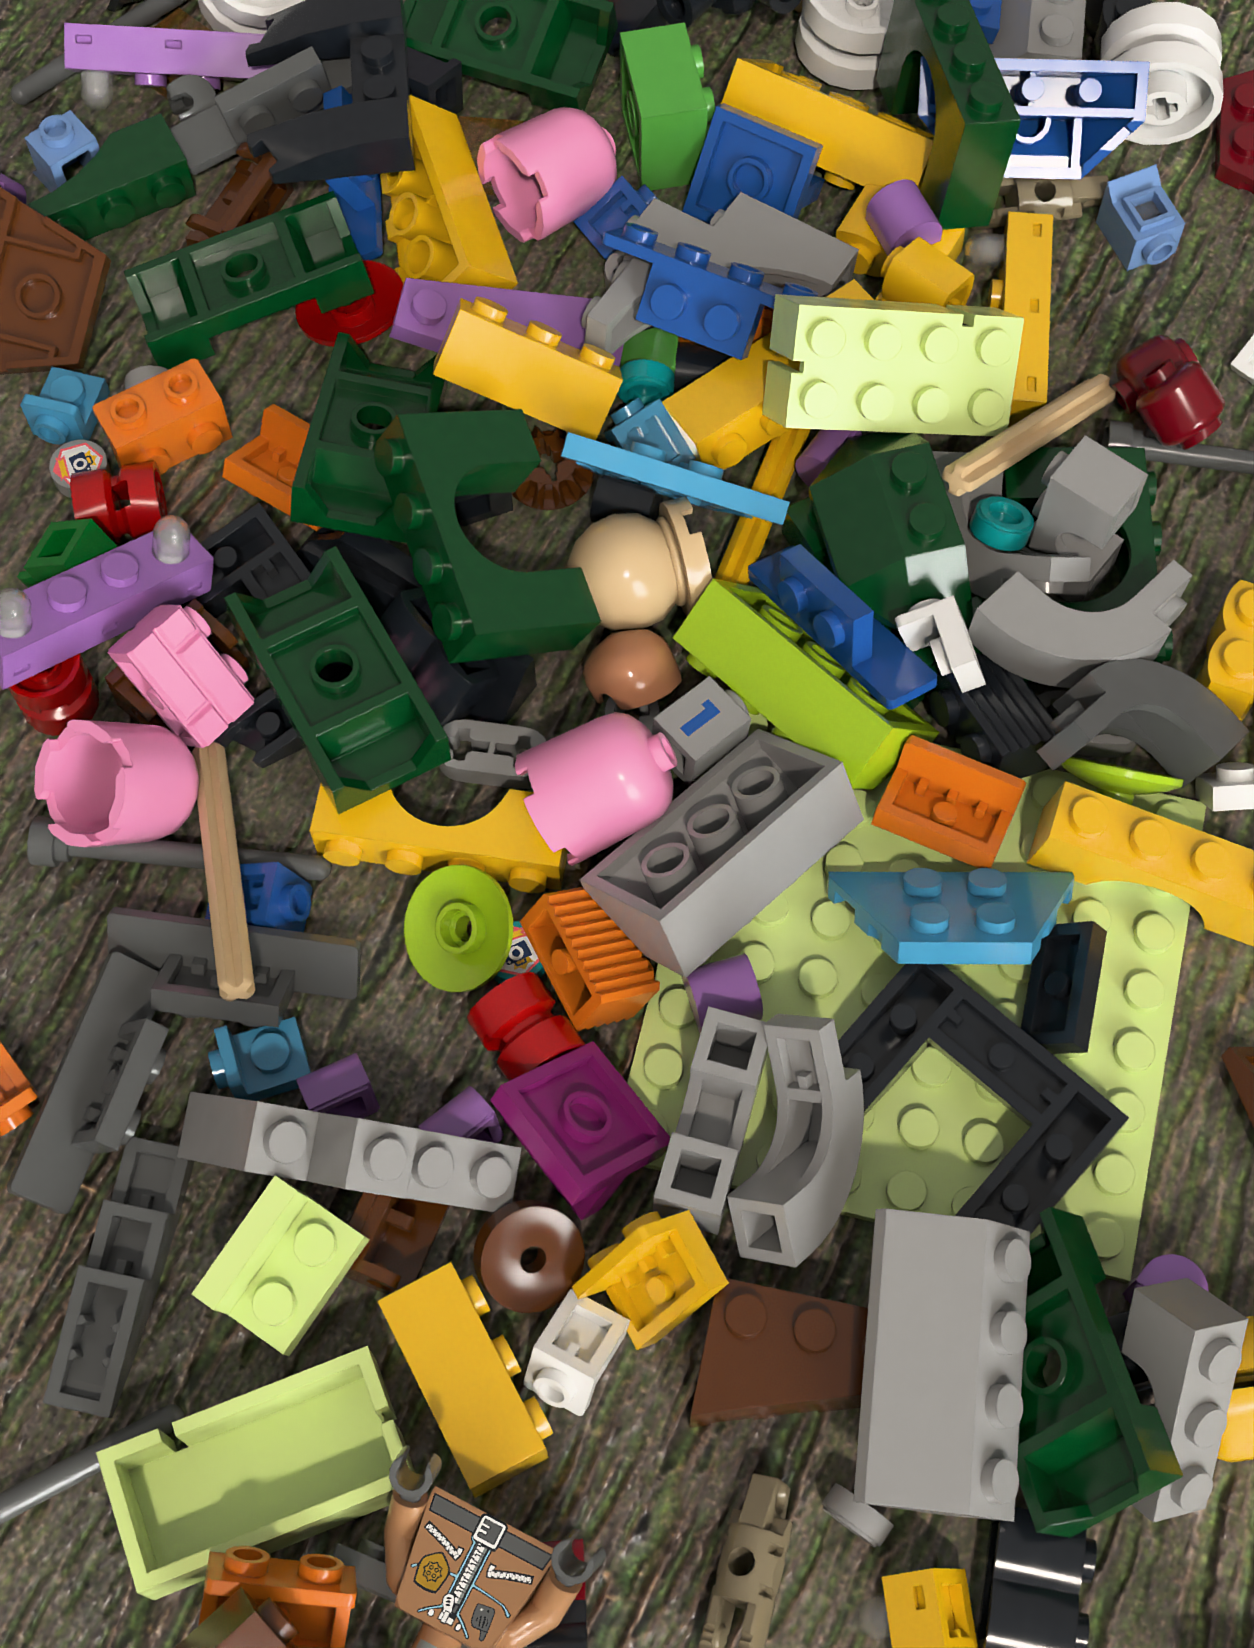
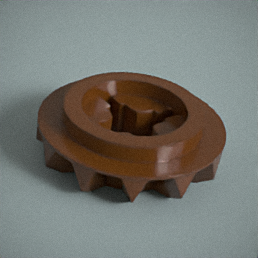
(571, 479)

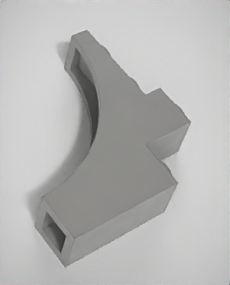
(742, 234)
(348, 1152)

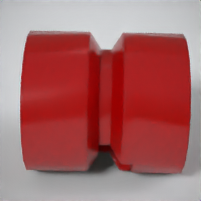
(98, 497)
(57, 696)
(521, 1026)

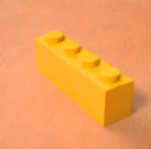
(724, 407)

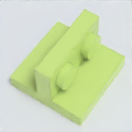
(281, 1265)

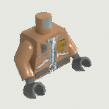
(470, 1572)

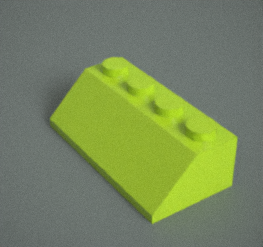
(795, 683)

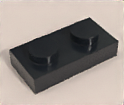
(1065, 987)

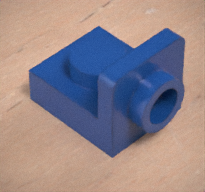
(613, 212)
(274, 896)

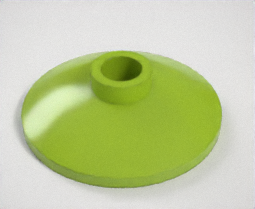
(1120, 781)
(438, 928)

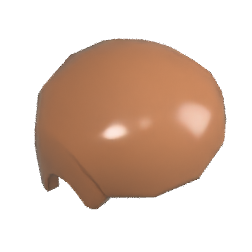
(631, 669)

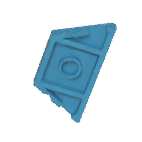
(695, 480)
(955, 915)

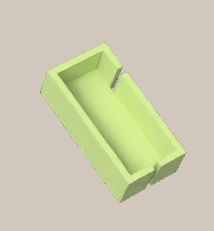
(892, 366)
(254, 1472)

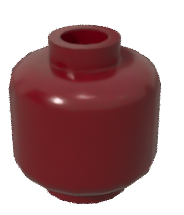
(1142, 359)
(1180, 403)

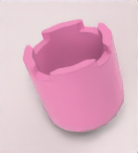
(548, 171)
(115, 783)
(597, 784)

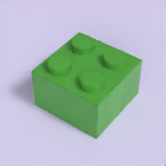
(664, 104)

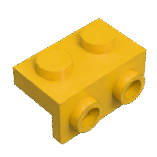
(655, 1275)

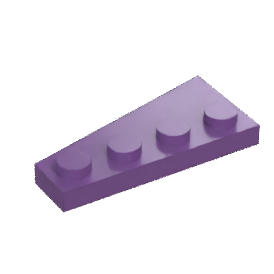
(429, 305)

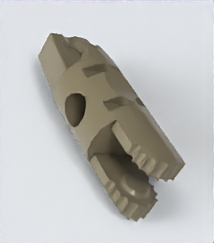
(1059, 197)
(753, 1536)

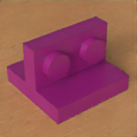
(581, 1126)

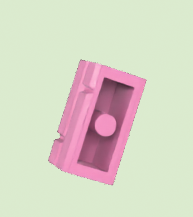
(183, 674)

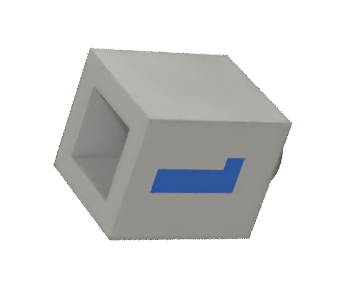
(703, 728)

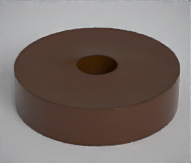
(504, 1240)

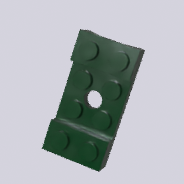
(547, 51)
(293, 256)
(337, 469)
(356, 731)
(1086, 1436)

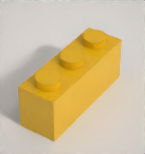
(528, 368)
(467, 1378)

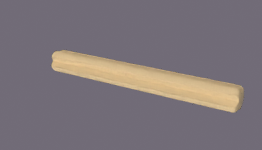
(1027, 435)
(223, 875)

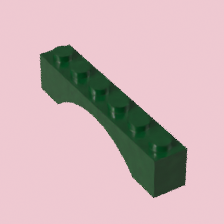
(127, 179)

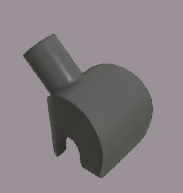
(189, 96)

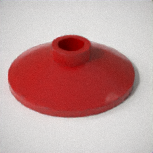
(362, 318)

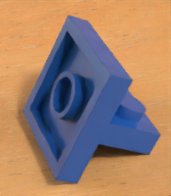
(756, 160)

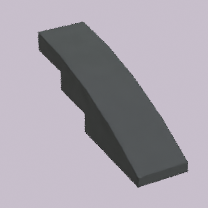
(120, 1279)

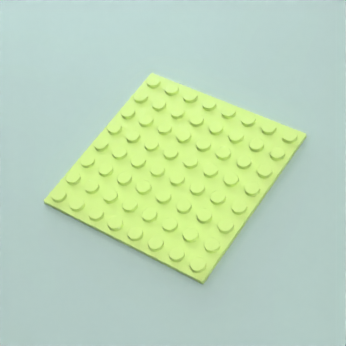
(936, 1126)

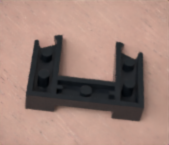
(353, 138)
(258, 562)
(1064, 1113)

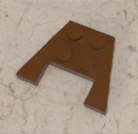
(46, 291)

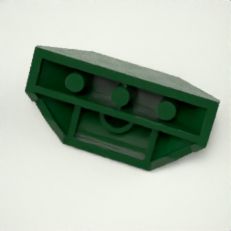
(891, 525)

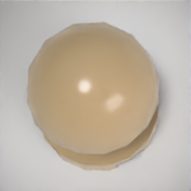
(642, 566)

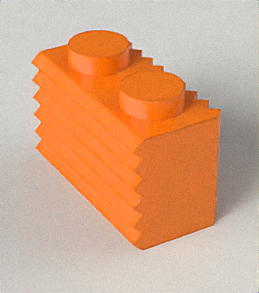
(588, 959)

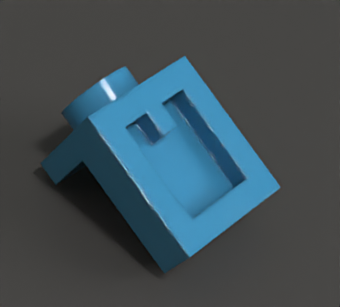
(65, 406)
(649, 426)
(259, 1060)

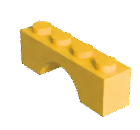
(384, 833)
(1121, 842)

